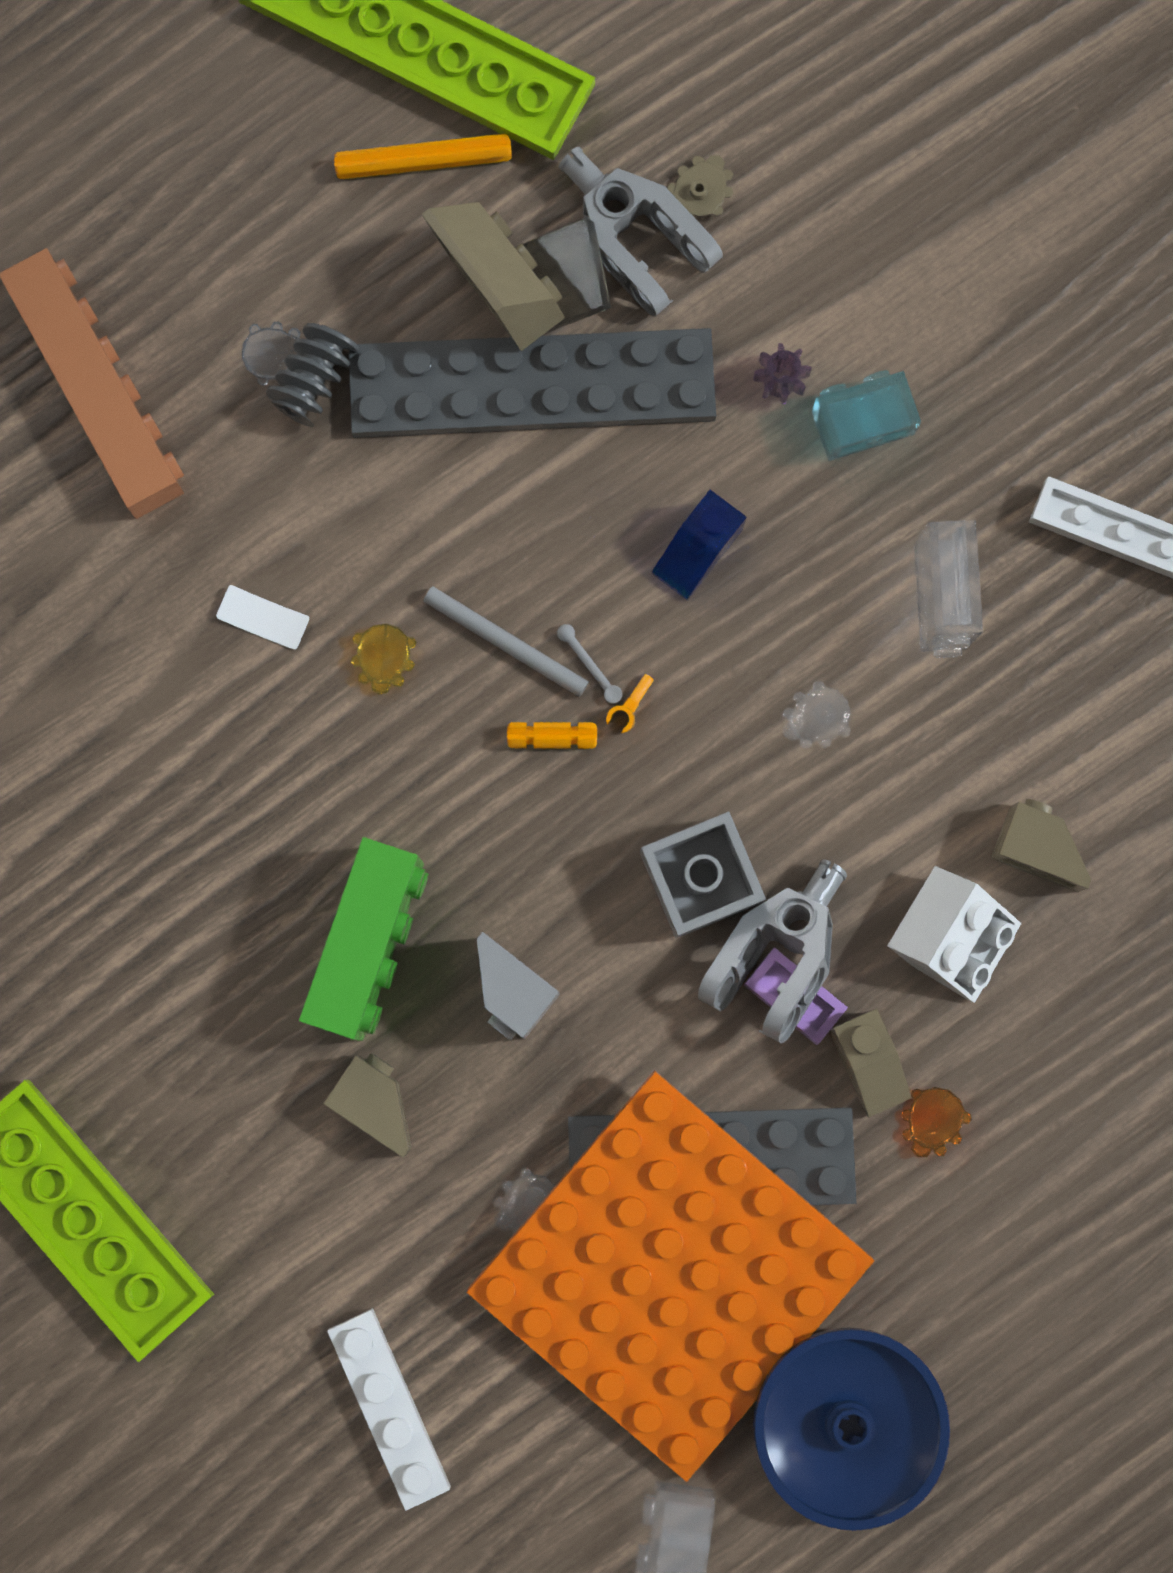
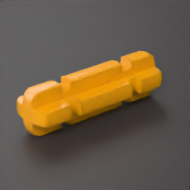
(552, 735)

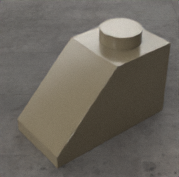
(1041, 846)
(871, 1062)
(372, 1102)

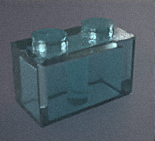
(865, 414)

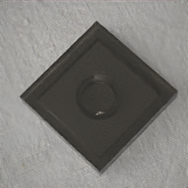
(575, 267)

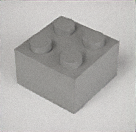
(702, 874)

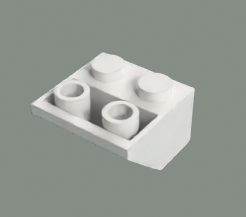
(955, 933)

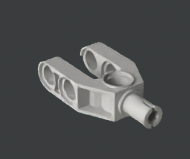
(639, 197)
(771, 923)

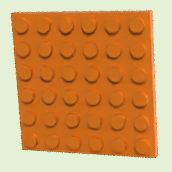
(669, 1275)

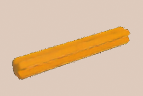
(422, 156)

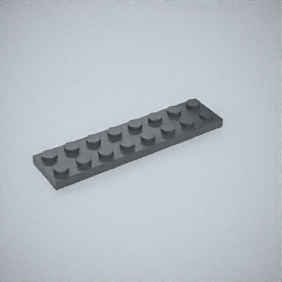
(545, 386)

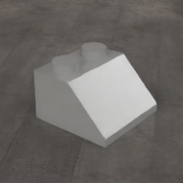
(511, 990)

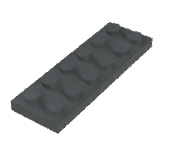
(801, 1146)

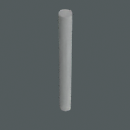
(505, 641)

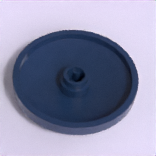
(851, 1429)

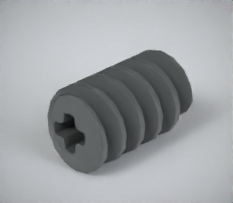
(309, 371)

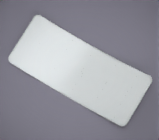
(262, 617)

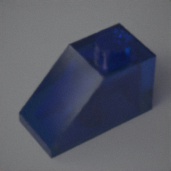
(699, 544)

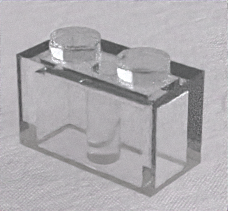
(678, 1529)

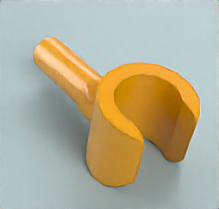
(632, 702)

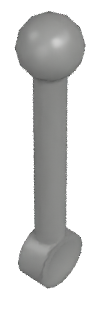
(612, 692)

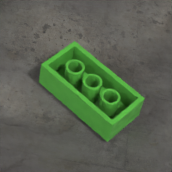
(363, 940)

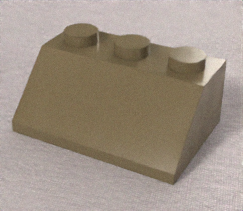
(497, 270)

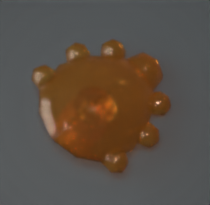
(934, 1121)

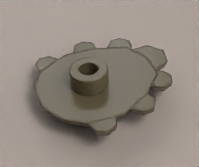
(703, 186)

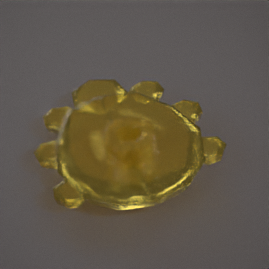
(383, 656)

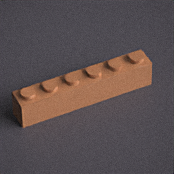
(92, 384)

